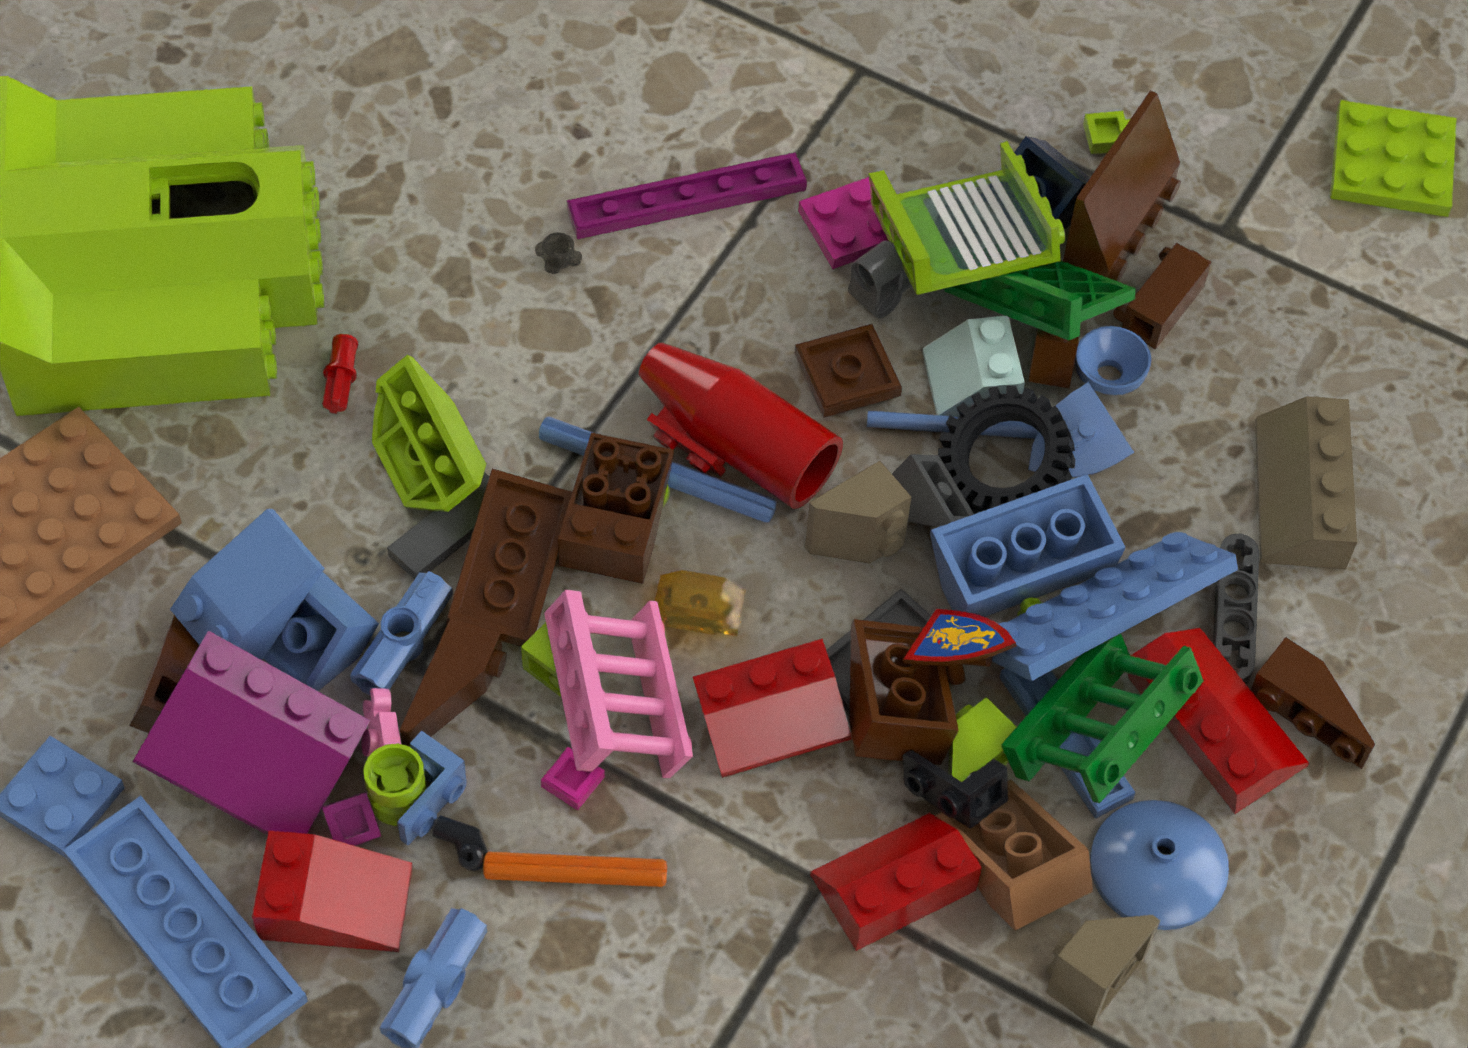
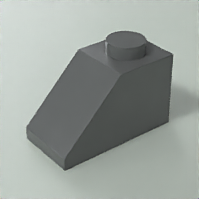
(933, 491)

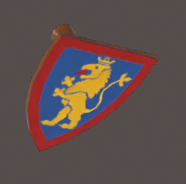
(958, 640)

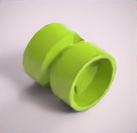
(393, 781)

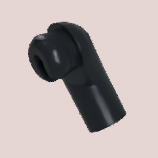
(467, 841)

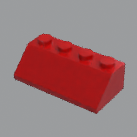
(1225, 724)

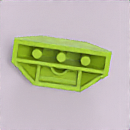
(423, 440)

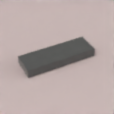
(438, 535)

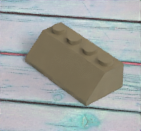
(1306, 484)

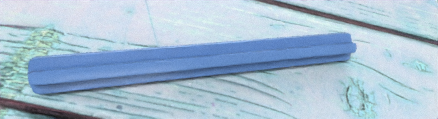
(680, 478)

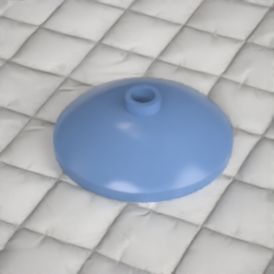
(1143, 881)

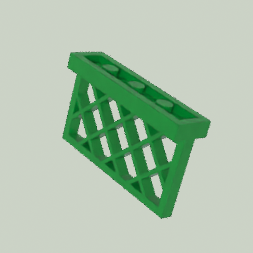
(1048, 296)

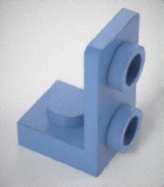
(448, 782)

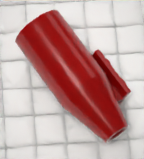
(732, 418)

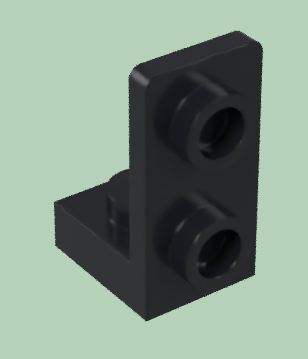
(964, 801)

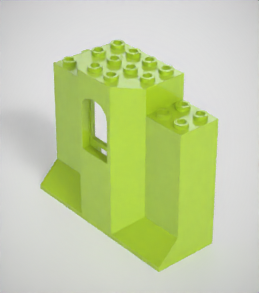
(135, 304)

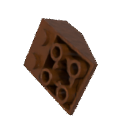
(615, 508)

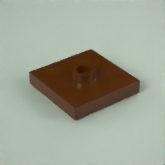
(848, 370)

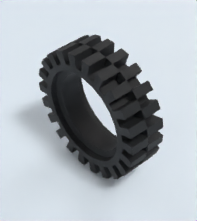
(1003, 408)

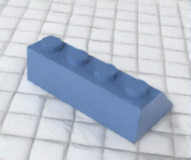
(1025, 548)

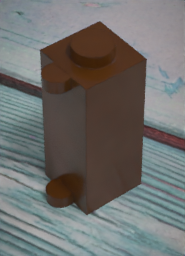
(1165, 294)

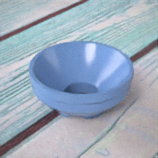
(1113, 348)

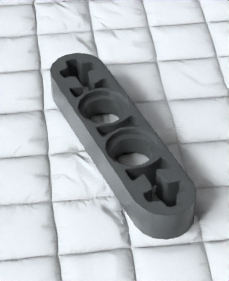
(1240, 611)

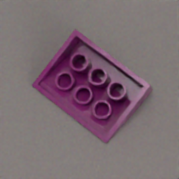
(251, 739)

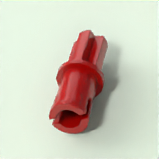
(340, 373)

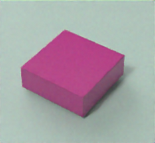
(571, 784)

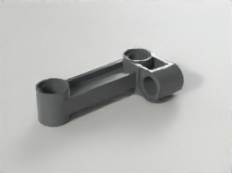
(879, 279)

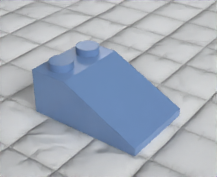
(250, 586)

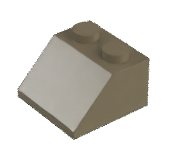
(859, 517)
(1098, 962)

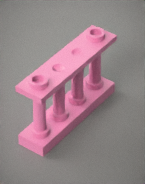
(588, 704)

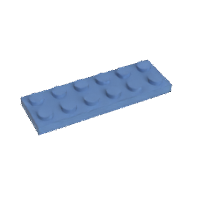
(1112, 603)
(185, 926)

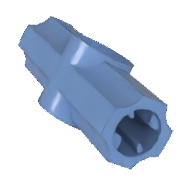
(413, 614)
(433, 979)

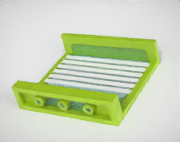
(969, 226)

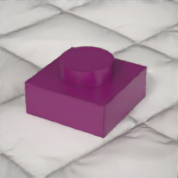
(352, 820)

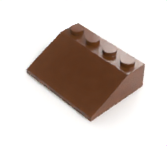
(1125, 194)

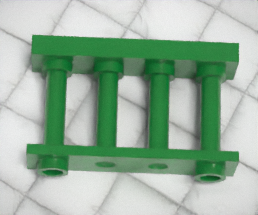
(1078, 692)

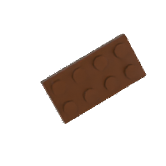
(510, 556)

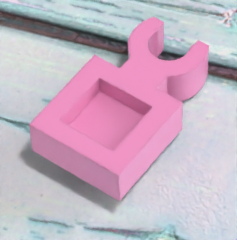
(383, 723)

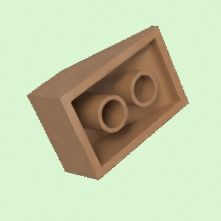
(1026, 859)

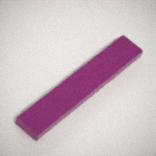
(686, 195)

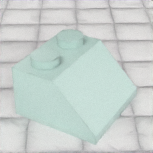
(971, 361)

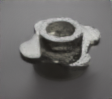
(558, 244)

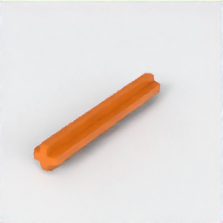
(575, 869)

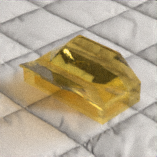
(700, 602)

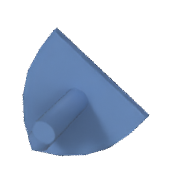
(1093, 431)

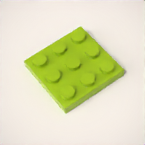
(1393, 158)

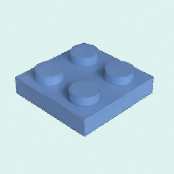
(58, 795)

